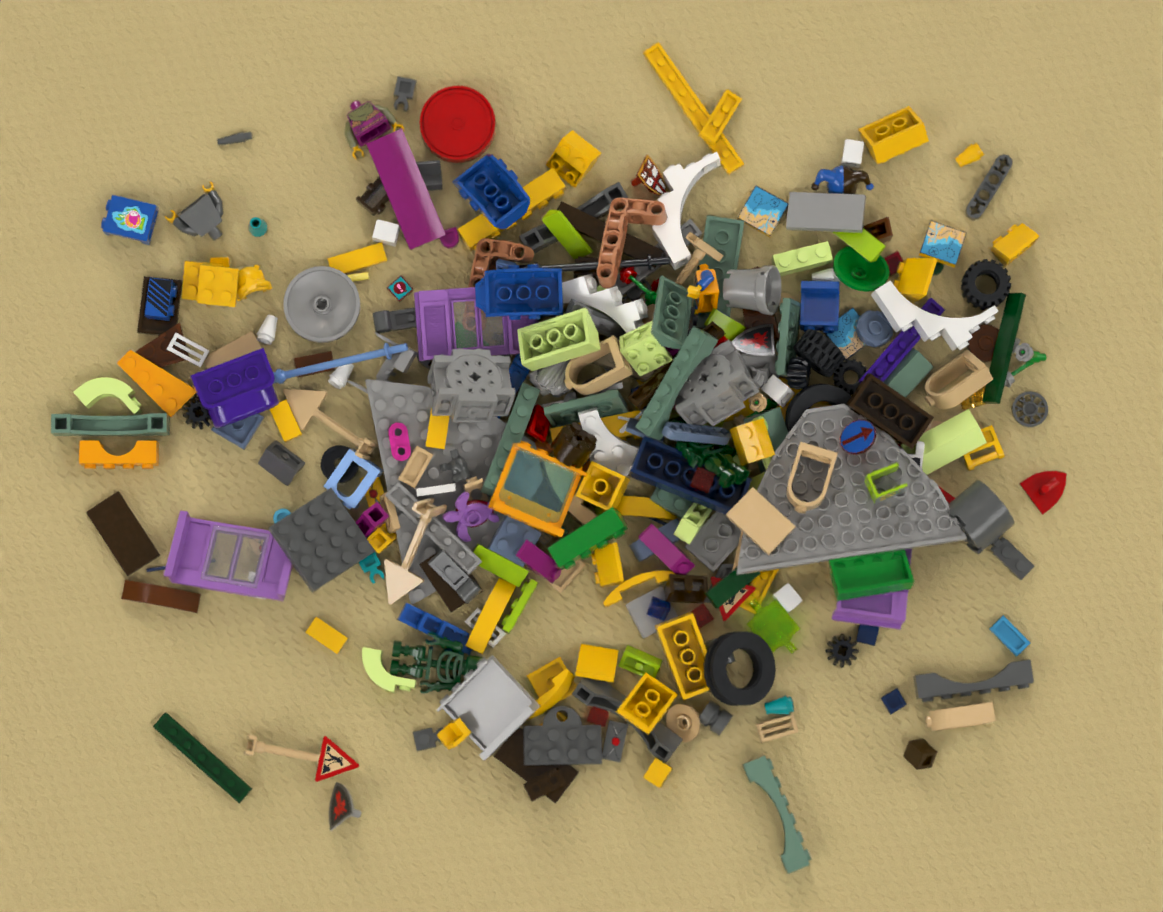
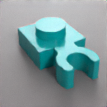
(370, 564)

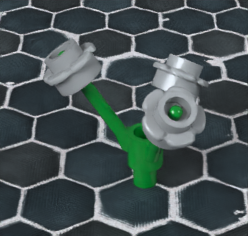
(1026, 354)

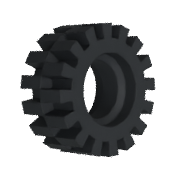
(845, 366)

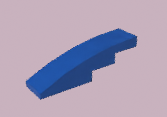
(428, 623)

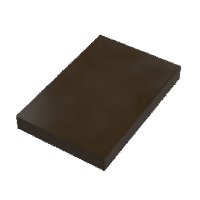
(155, 326)
(446, 592)

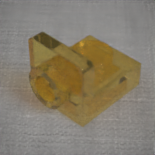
(974, 400)

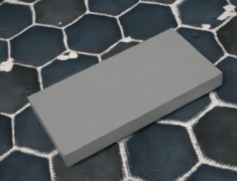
(826, 212)

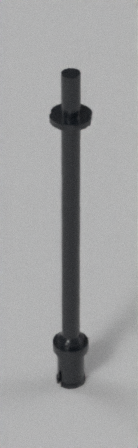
(593, 265)

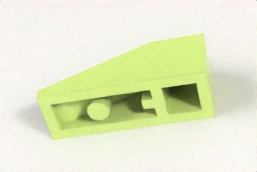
(692, 522)

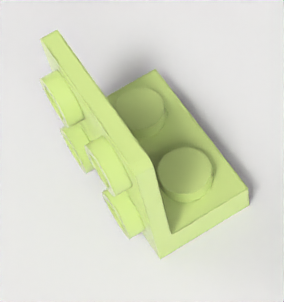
(643, 350)

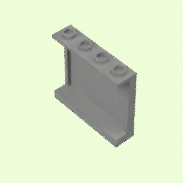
(489, 705)

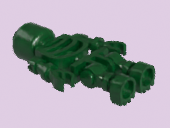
(717, 461)
(416, 670)

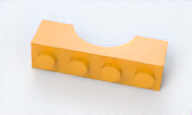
(143, 454)

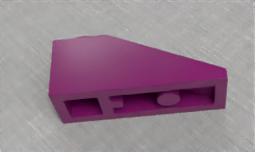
(666, 550)
(539, 562)

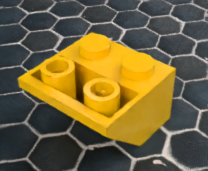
(573, 158)

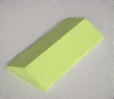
(949, 441)

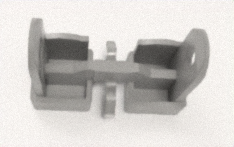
(400, 361)

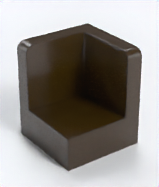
(920, 754)

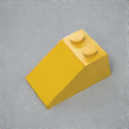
(914, 277)
(647, 703)

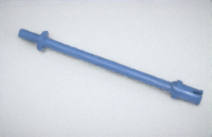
(280, 375)

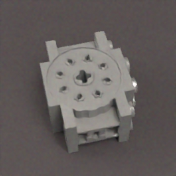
(471, 385)
(716, 387)

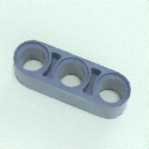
(642, 552)

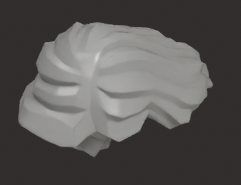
(553, 378)

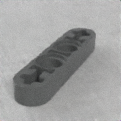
(987, 186)

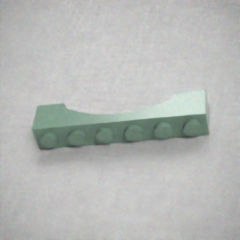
(693, 351)
(132, 425)
(512, 434)
(794, 855)

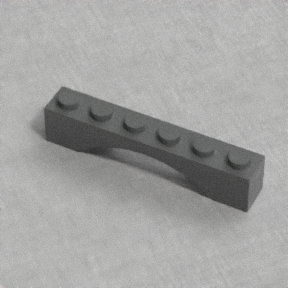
(598, 206)
(604, 324)
(933, 685)
(598, 693)

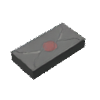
(614, 741)

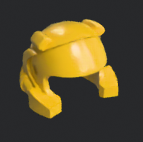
(251, 280)

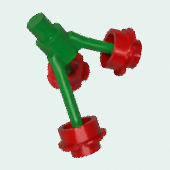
(628, 276)

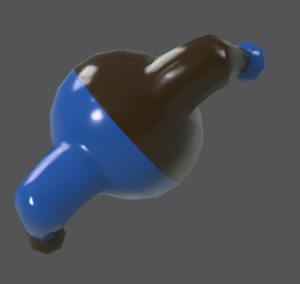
(842, 180)

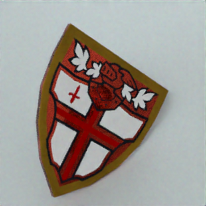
(650, 177)

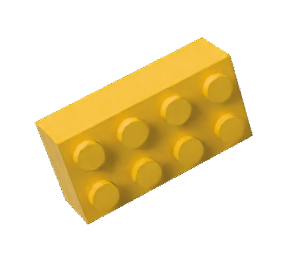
(684, 653)

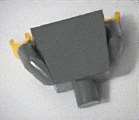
(201, 215)

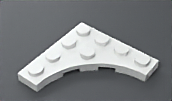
(609, 449)

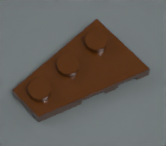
(157, 351)

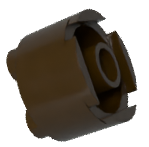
(573, 445)

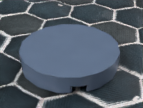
(874, 329)

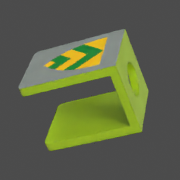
(887, 494)

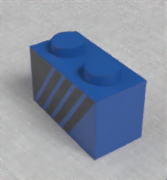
(160, 299)

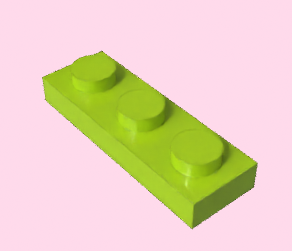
(519, 605)

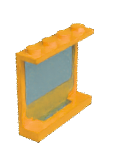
(536, 488)

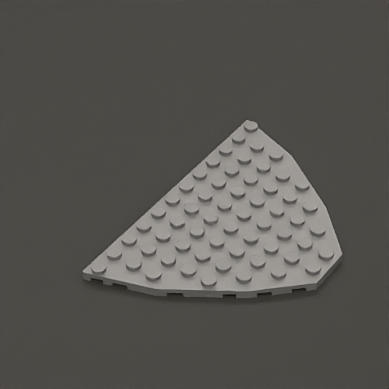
(475, 443)
(847, 518)

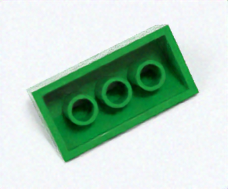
(588, 538)

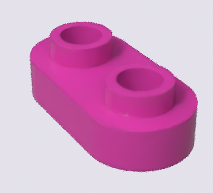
(399, 441)

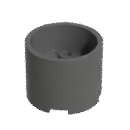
(980, 516)

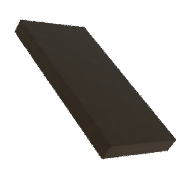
(123, 533)
(512, 756)

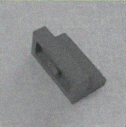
(431, 174)
(281, 462)

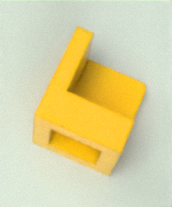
(453, 733)
(658, 772)

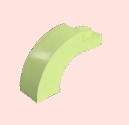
(373, 665)

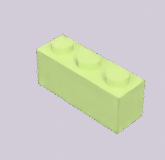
(803, 258)

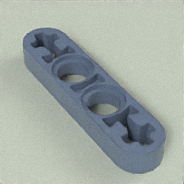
(696, 433)

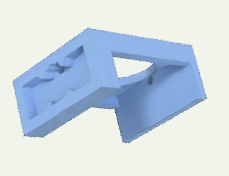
(373, 472)

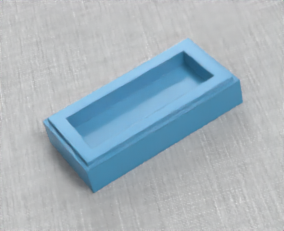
(1009, 635)

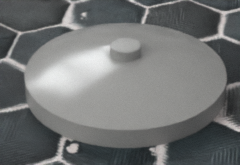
(321, 304)

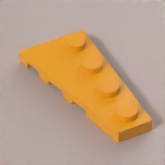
(160, 385)

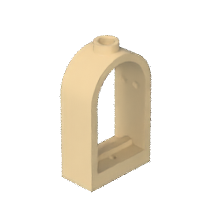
(598, 384)
(964, 389)
(814, 453)
(960, 717)

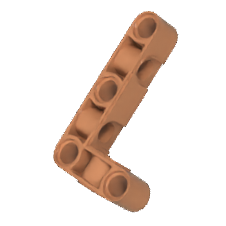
(635, 212)
(498, 250)

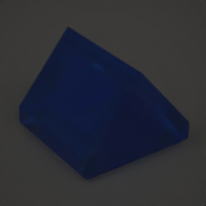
(658, 608)

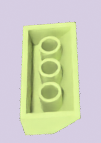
(558, 340)

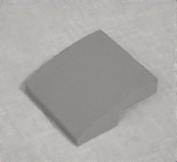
(638, 610)

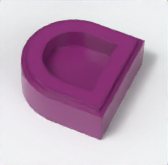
(451, 238)

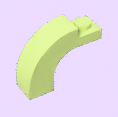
(103, 387)

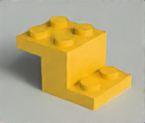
(210, 283)

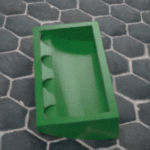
(870, 574)

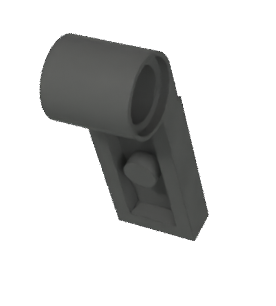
(394, 320)
(455, 576)

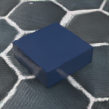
(867, 634)
(893, 701)

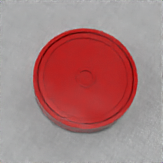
(457, 124)

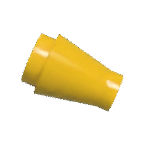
(969, 155)

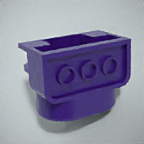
(236, 388)

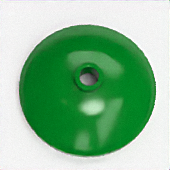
(858, 272)

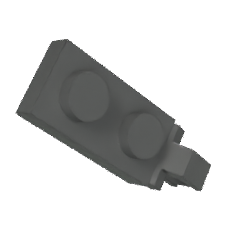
(1011, 558)

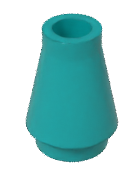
(260, 230)
(780, 706)

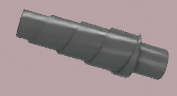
(235, 138)

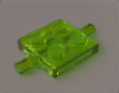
(773, 625)

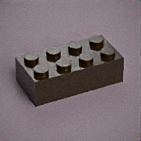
(889, 411)

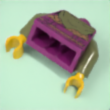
(367, 123)

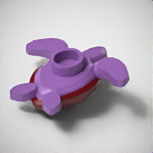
(469, 514)

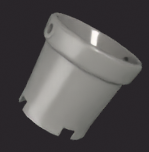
(754, 289)

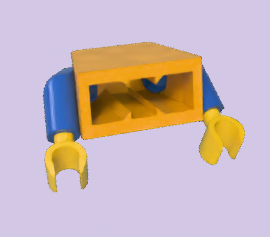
(704, 289)

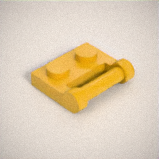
(992, 440)

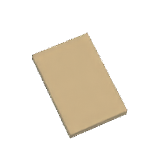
(235, 349)
(760, 521)

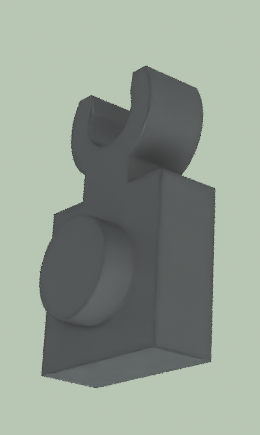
(404, 90)
(426, 738)

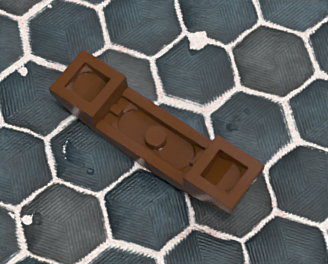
(161, 596)

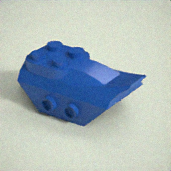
(493, 191)
(520, 292)

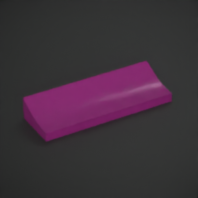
(405, 189)

